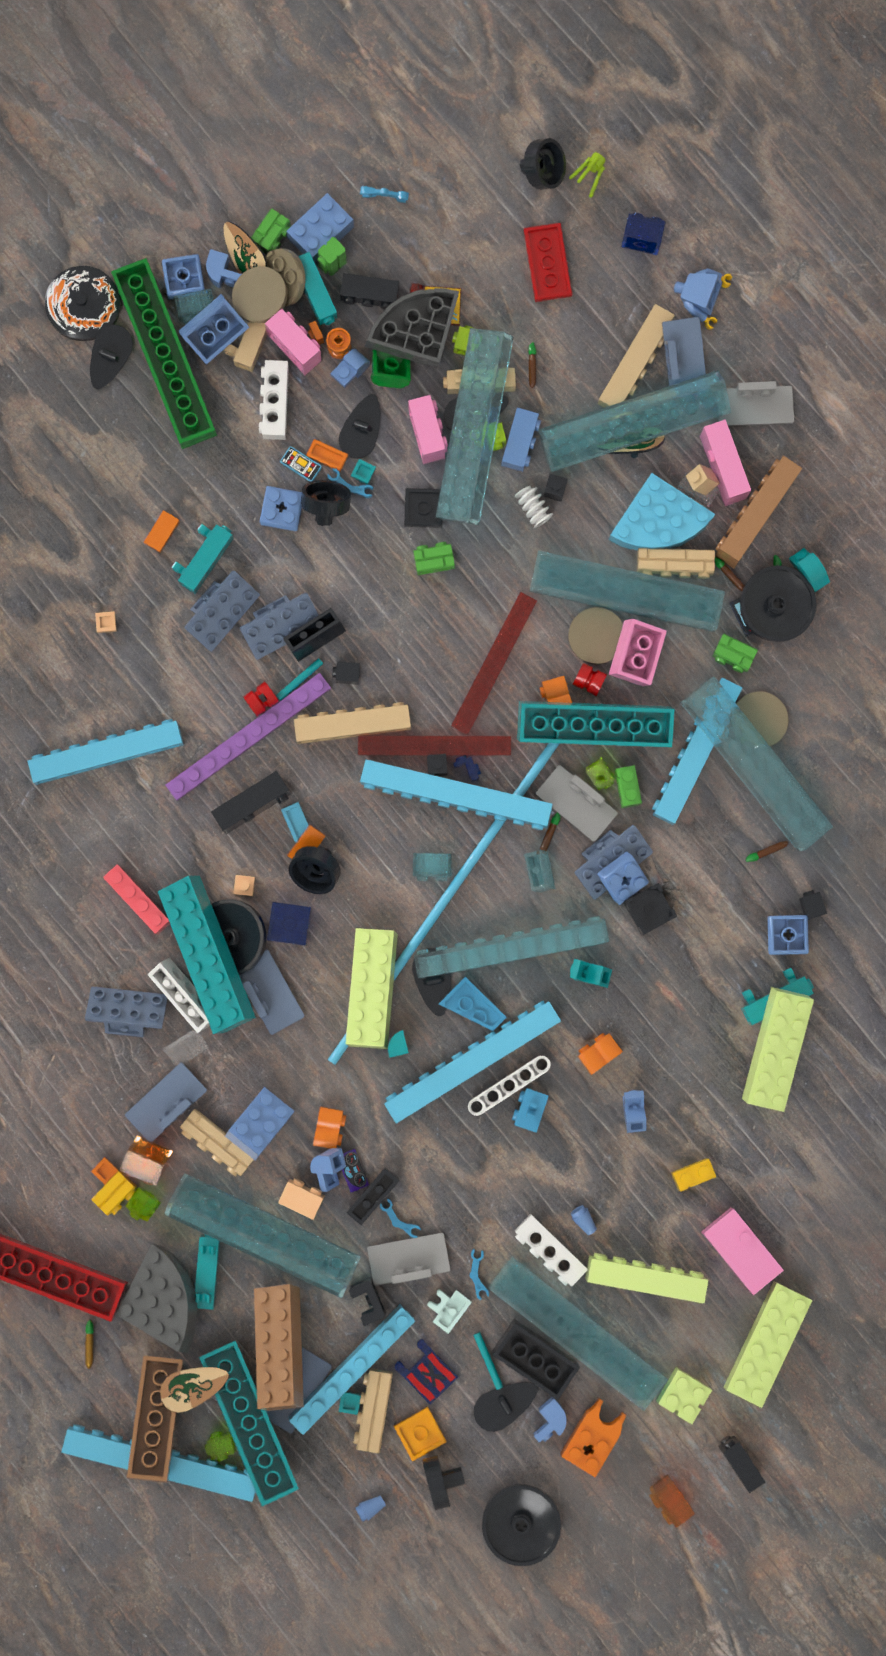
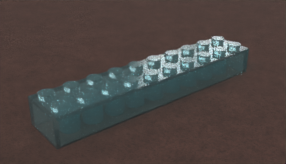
(635, 420)
(474, 426)
(627, 591)
(756, 764)
(510, 949)
(262, 1235)
(577, 1333)

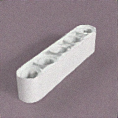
(518, 1084)

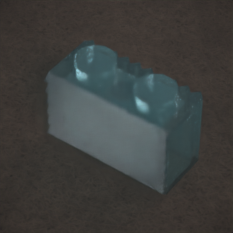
(191, 304)
(432, 865)
(539, 871)

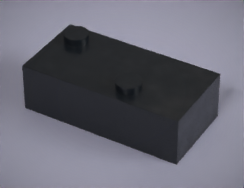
(251, 802)
(535, 1359)

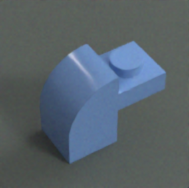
(217, 269)
(352, 366)
(634, 1111)
(327, 1166)
(555, 1417)

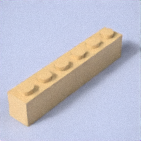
(636, 358)
(352, 724)

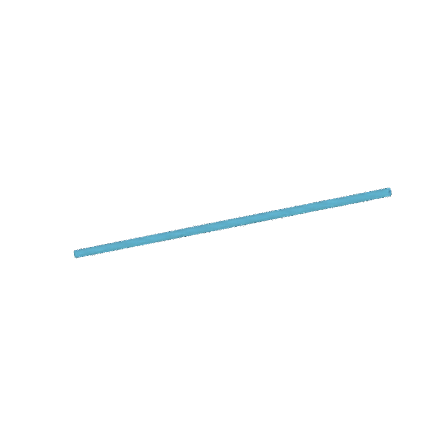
(457, 881)

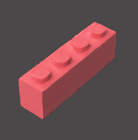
(137, 899)

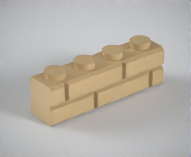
(676, 562)
(213, 1138)
(374, 1410)

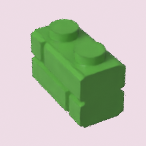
(271, 231)
(331, 257)
(433, 558)
(734, 653)
(628, 786)

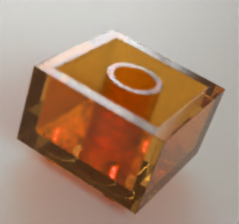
(146, 1161)
(670, 1499)

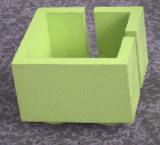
(683, 1395)

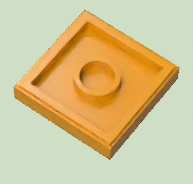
(420, 1433)

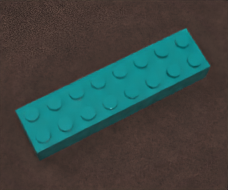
(595, 724)
(206, 954)
(250, 1427)

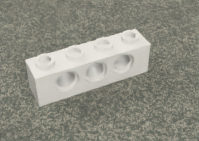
(277, 429)
(180, 993)
(532, 1225)

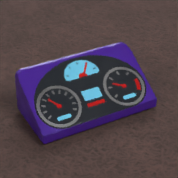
(354, 1172)

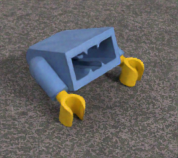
(701, 292)

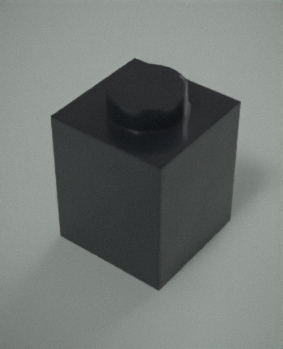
(555, 487)
(346, 673)
(437, 764)
(812, 904)

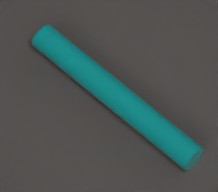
(299, 679)
(488, 1360)

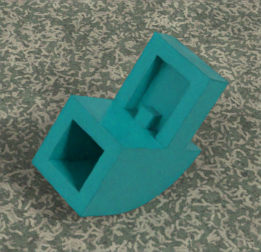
(811, 568)
(590, 973)

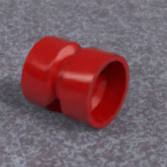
(589, 679)
(254, 701)

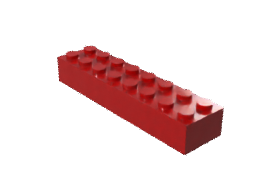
(60, 1278)

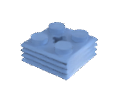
(173, 270)
(270, 513)
(613, 874)
(797, 943)

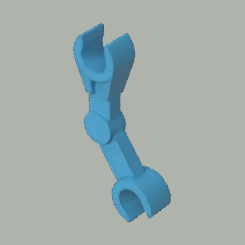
(368, 192)
(354, 489)
(397, 1223)
(474, 1274)

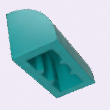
(397, 1045)

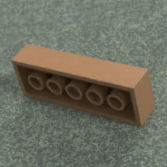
(760, 507)
(278, 1347)
(153, 1423)

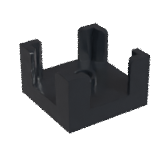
(649, 909)
(373, 1299)

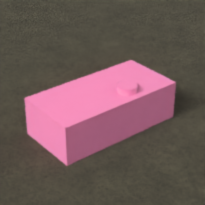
(725, 462)
(742, 1251)

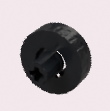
(544, 171)
(325, 500)
(309, 864)
(441, 1481)

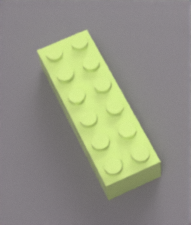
(371, 988)
(777, 1049)
(646, 1279)
(767, 1344)

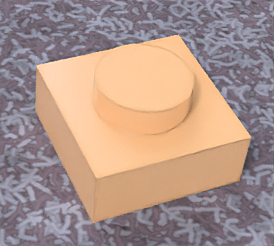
(106, 622)
(244, 885)

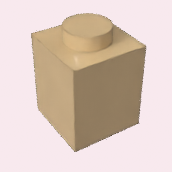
(702, 479)

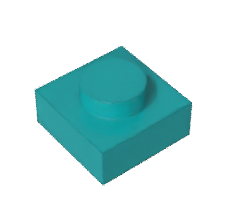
(363, 471)
(350, 1403)

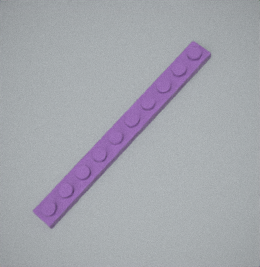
(248, 736)

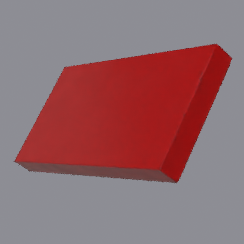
(547, 262)

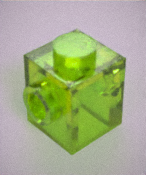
(600, 774)
(142, 1204)
(220, 1446)

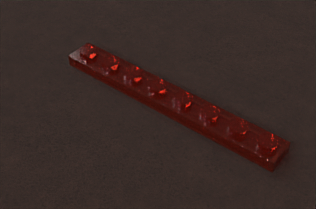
(494, 663)
(434, 745)

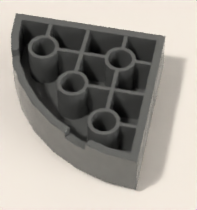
(415, 326)
(162, 1300)

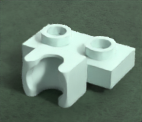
(449, 1309)

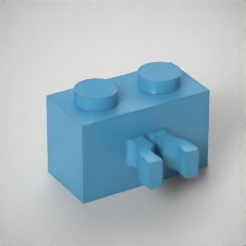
(530, 1109)

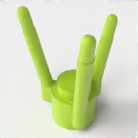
(593, 164)

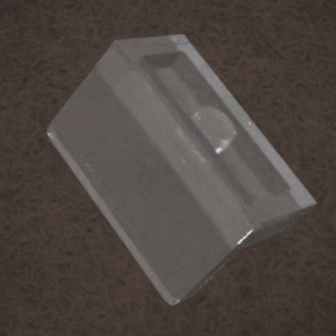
(705, 500)
(186, 1047)

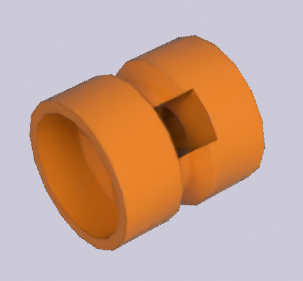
(338, 343)

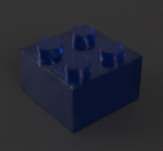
(643, 233)
(289, 924)

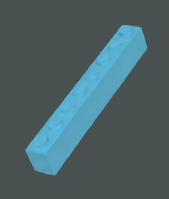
(105, 752)
(688, 769)
(351, 1368)

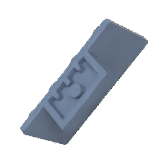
(683, 349)
(220, 609)
(276, 622)
(605, 852)
(271, 995)
(126, 1010)
(165, 1102)
(314, 1373)

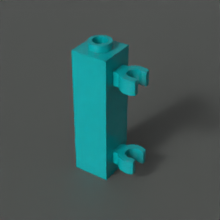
(317, 292)
(205, 558)
(755, 1009)
(207, 1272)

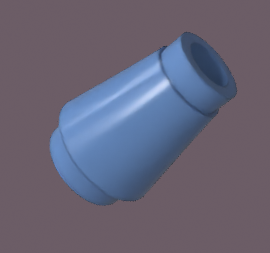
(583, 1219)
(369, 1508)

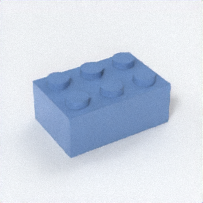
(319, 225)
(213, 329)
(259, 1123)

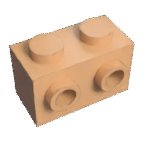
(301, 1198)

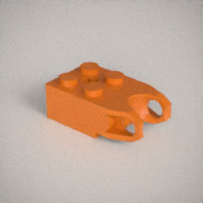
(595, 1432)

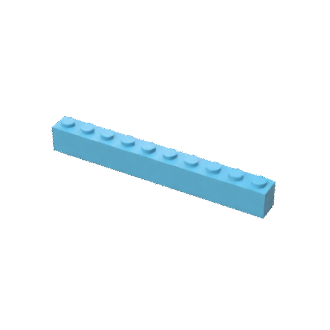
(456, 794)
(471, 1062)
(183, 1469)

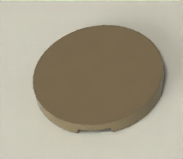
(291, 270)
(259, 294)
(595, 635)
(766, 715)

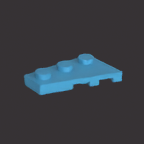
(473, 1005)

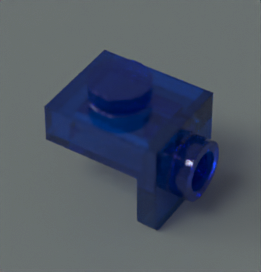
(472, 769)

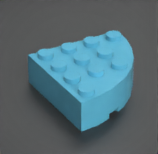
(660, 518)

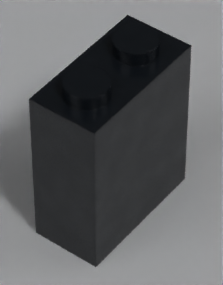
(741, 1463)

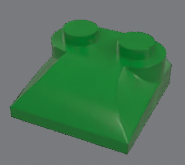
(390, 370)

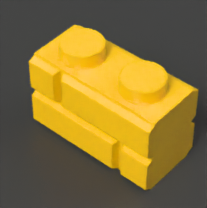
(693, 1174)
(114, 1193)

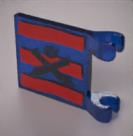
(429, 1375)

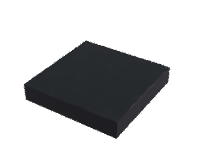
(421, 508)

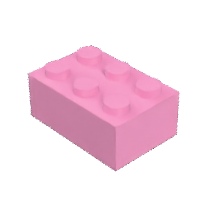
(293, 341)
(427, 429)
(637, 652)

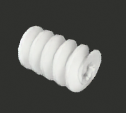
(533, 506)

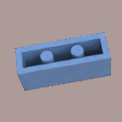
(521, 439)

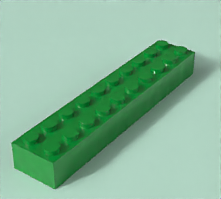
(164, 353)

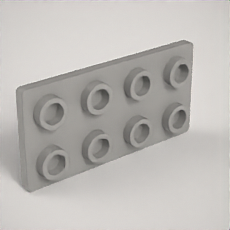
(759, 404)
(577, 802)
(408, 1259)

